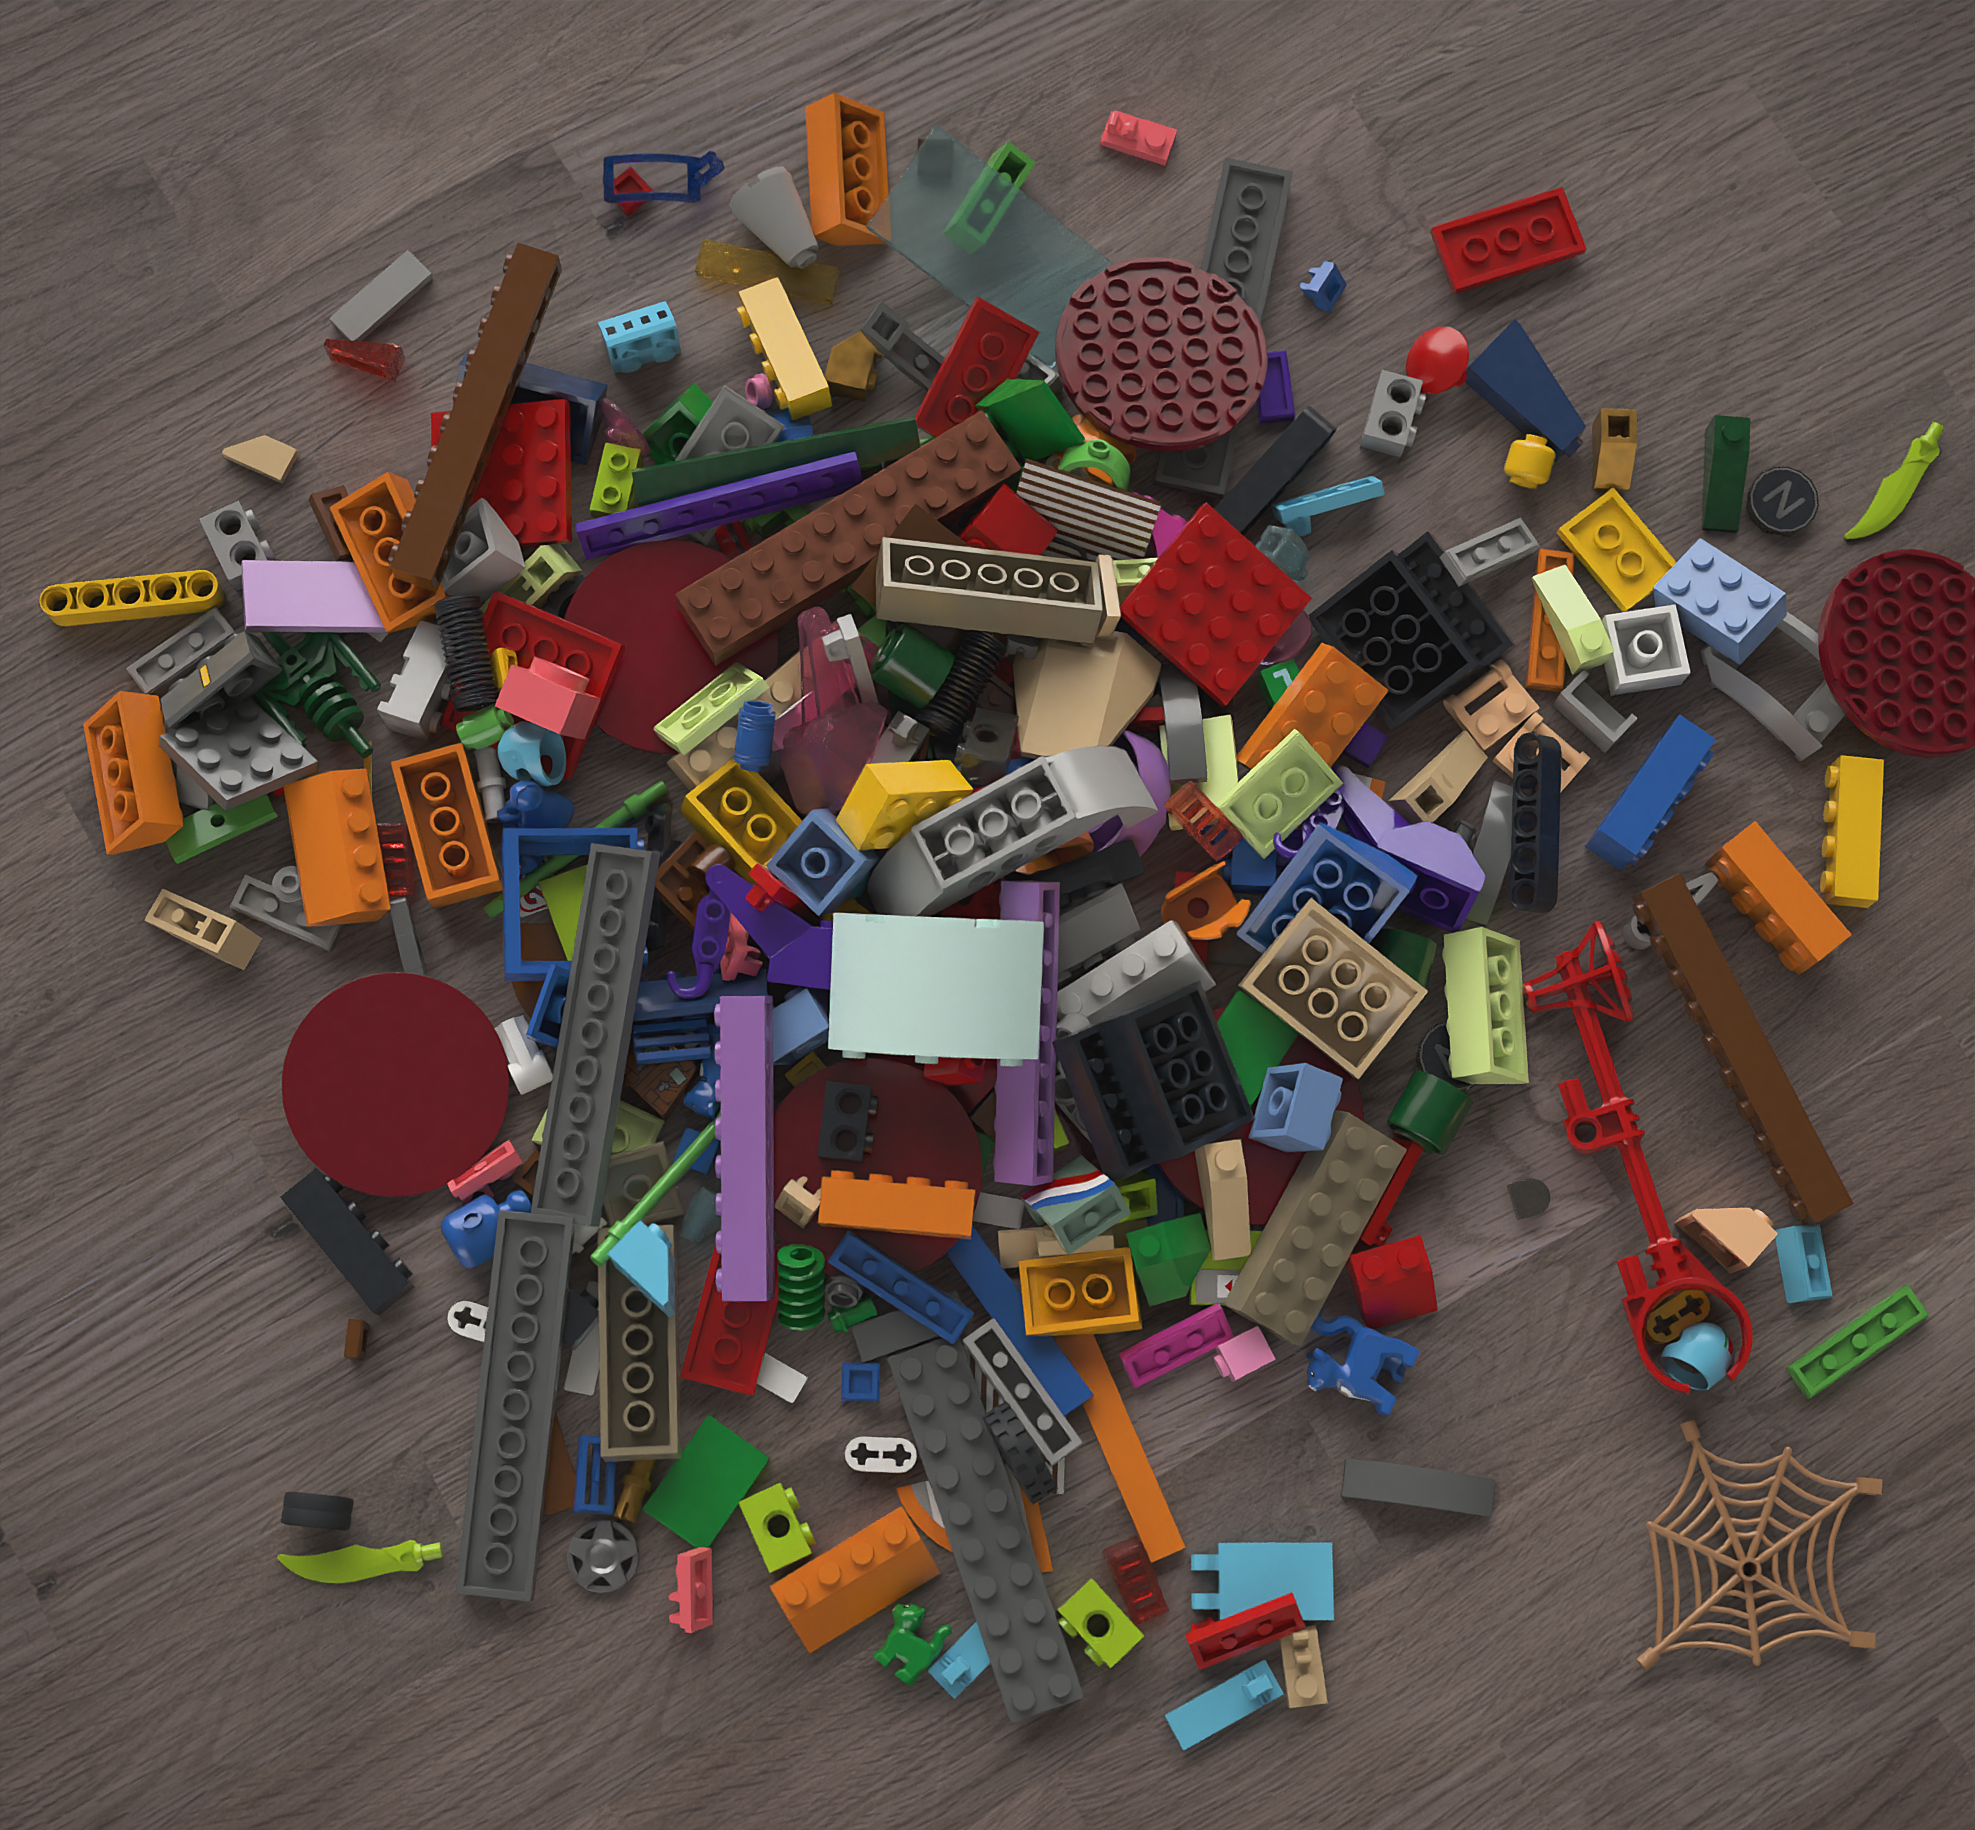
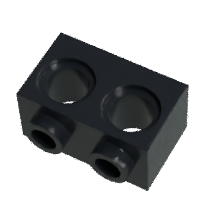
(836, 1121)

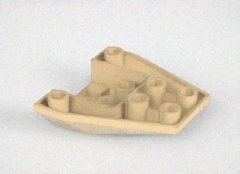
(1080, 692)

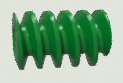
(800, 1286)

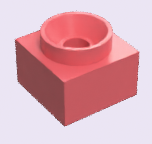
(549, 698)

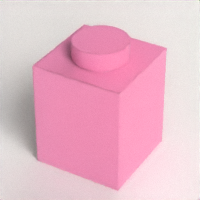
(1243, 1354)

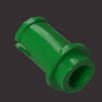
(846, 1317)

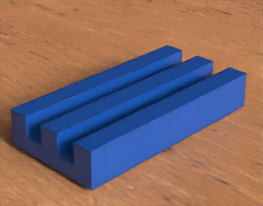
(670, 1028)
(580, 1479)

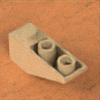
(1439, 781)

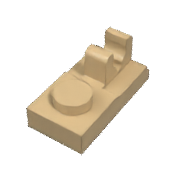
(1303, 1668)

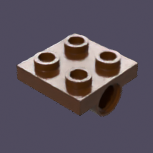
(683, 875)

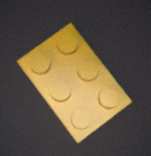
(1617, 549)

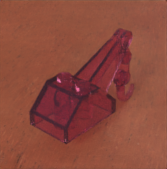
(836, 731)

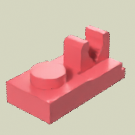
(1138, 137)
(738, 955)
(494, 1165)
(694, 1590)

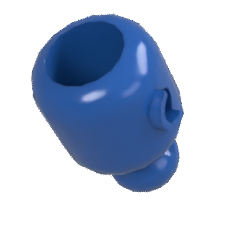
(473, 1227)

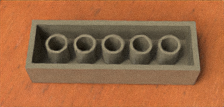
(988, 590)
(1314, 1229)
(637, 1368)

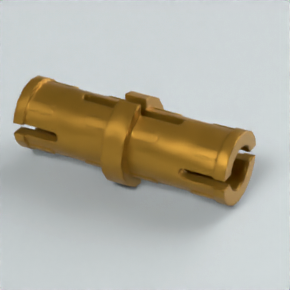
(634, 1489)

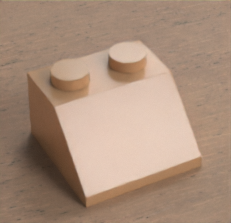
(1729, 1234)

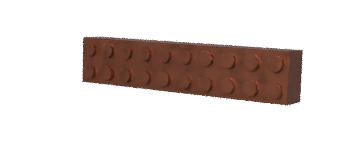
(842, 537)

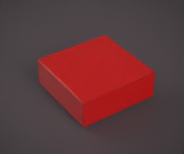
(630, 182)

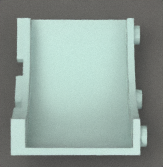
(936, 987)

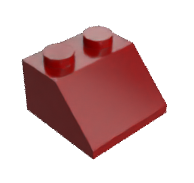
(1008, 526)
(1392, 1282)

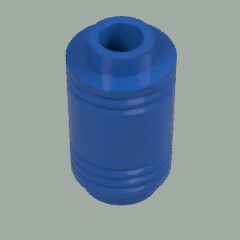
(754, 735)

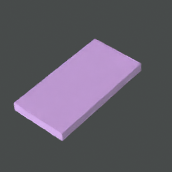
(306, 597)

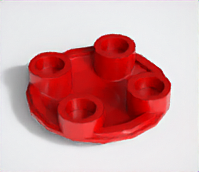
(1439, 360)

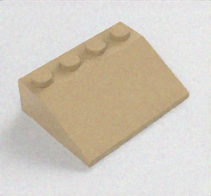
(1333, 988)

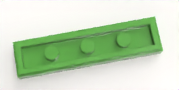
(1857, 1341)

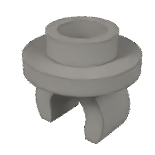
(287, 885)

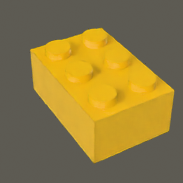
(897, 797)
(740, 815)

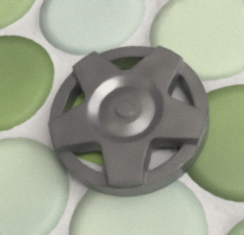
(602, 1556)

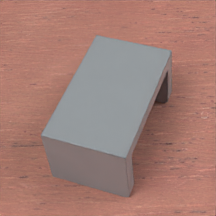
(1592, 713)

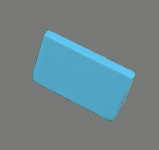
(1803, 1263)

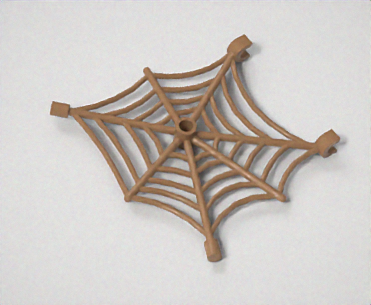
(1864, 1486)

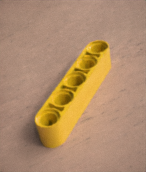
(118, 589)

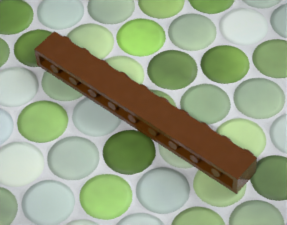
(475, 417)
(1741, 1050)

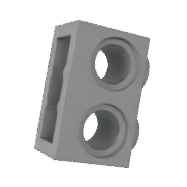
(1387, 412)
(232, 548)

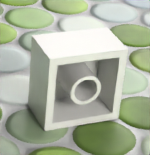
(1646, 650)

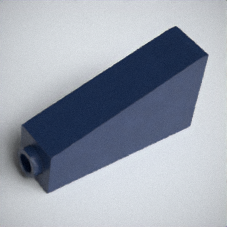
(1525, 391)

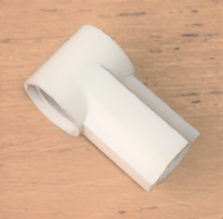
(526, 1062)

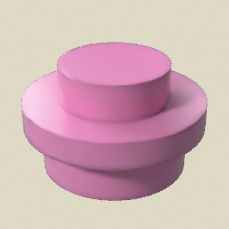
(760, 391)

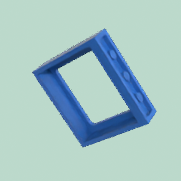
(545, 841)

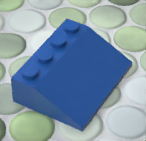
(1342, 876)

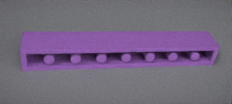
(1028, 1091)
(746, 1148)

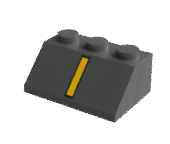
(220, 681)

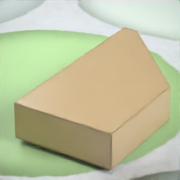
(264, 457)

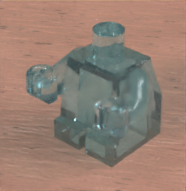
(1285, 551)

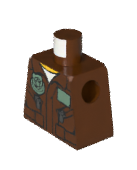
(661, 1083)

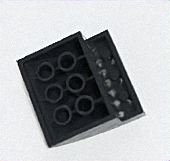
(1412, 629)
(1153, 1081)

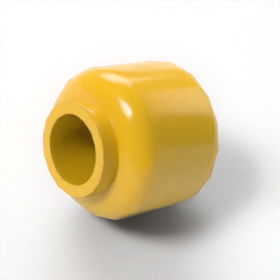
(1529, 462)

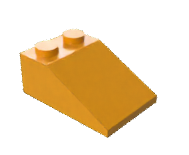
(1080, 1293)

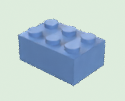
(1721, 601)

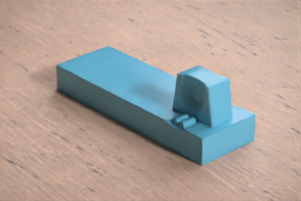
(1296, 512)
(961, 1662)
(1223, 1704)

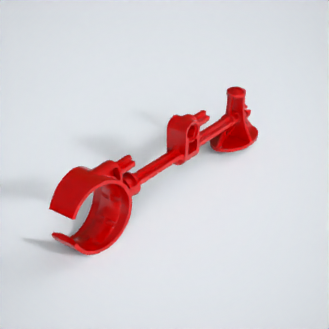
(1617, 1128)

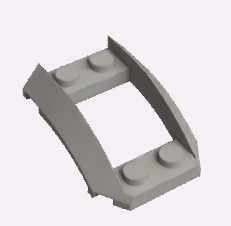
(1800, 731)

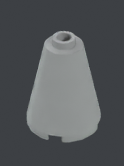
(777, 216)

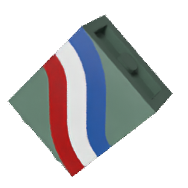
(1076, 1204)

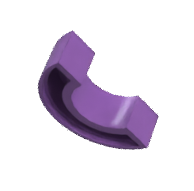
(1155, 775)

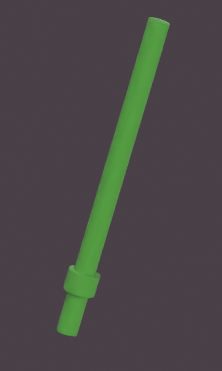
(634, 807)
(656, 1193)

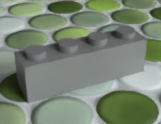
(1023, 1392)

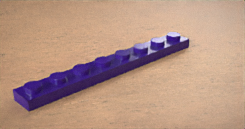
(719, 505)

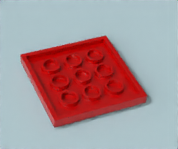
(529, 472)
(1213, 604)
(548, 637)

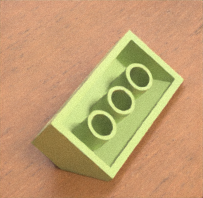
(1485, 1007)

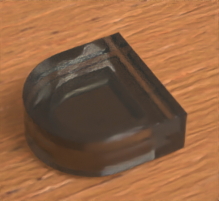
(1529, 1197)

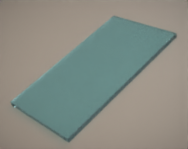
(985, 238)

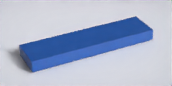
(900, 1286)

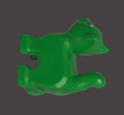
(908, 1647)

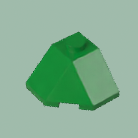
(676, 424)
(1169, 1256)

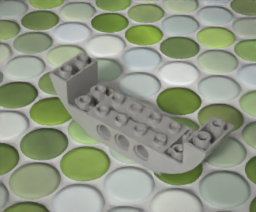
(1007, 828)

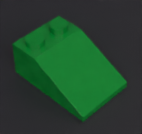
(1029, 419)

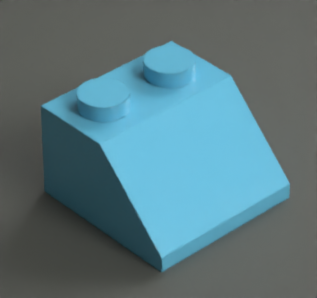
(648, 1263)

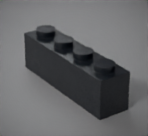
(348, 1242)

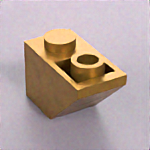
(851, 368)
(1614, 449)

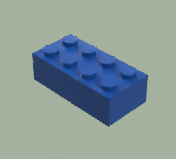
(1651, 792)

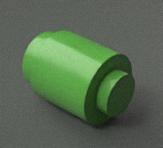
(484, 727)

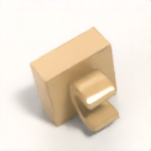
(798, 1202)

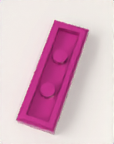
(1176, 1345)

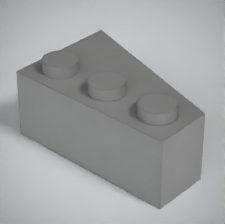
(420, 686)

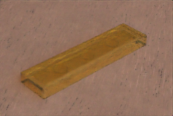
(754, 267)

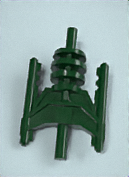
(310, 682)

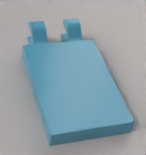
(1264, 1571)

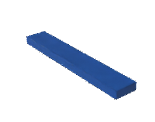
(1006, 1305)

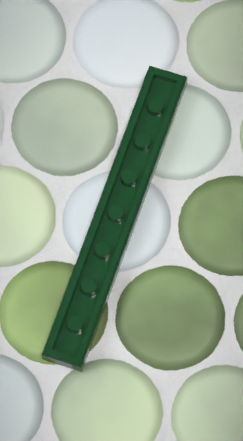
(679, 478)

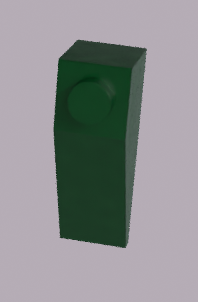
(1724, 472)

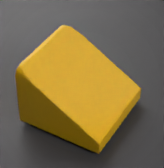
(502, 661)

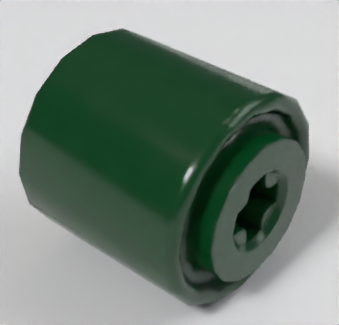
(911, 665)
(1408, 952)
(1429, 1112)

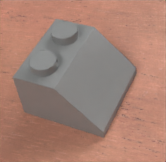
(483, 555)

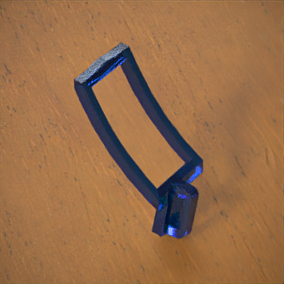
(694, 178)

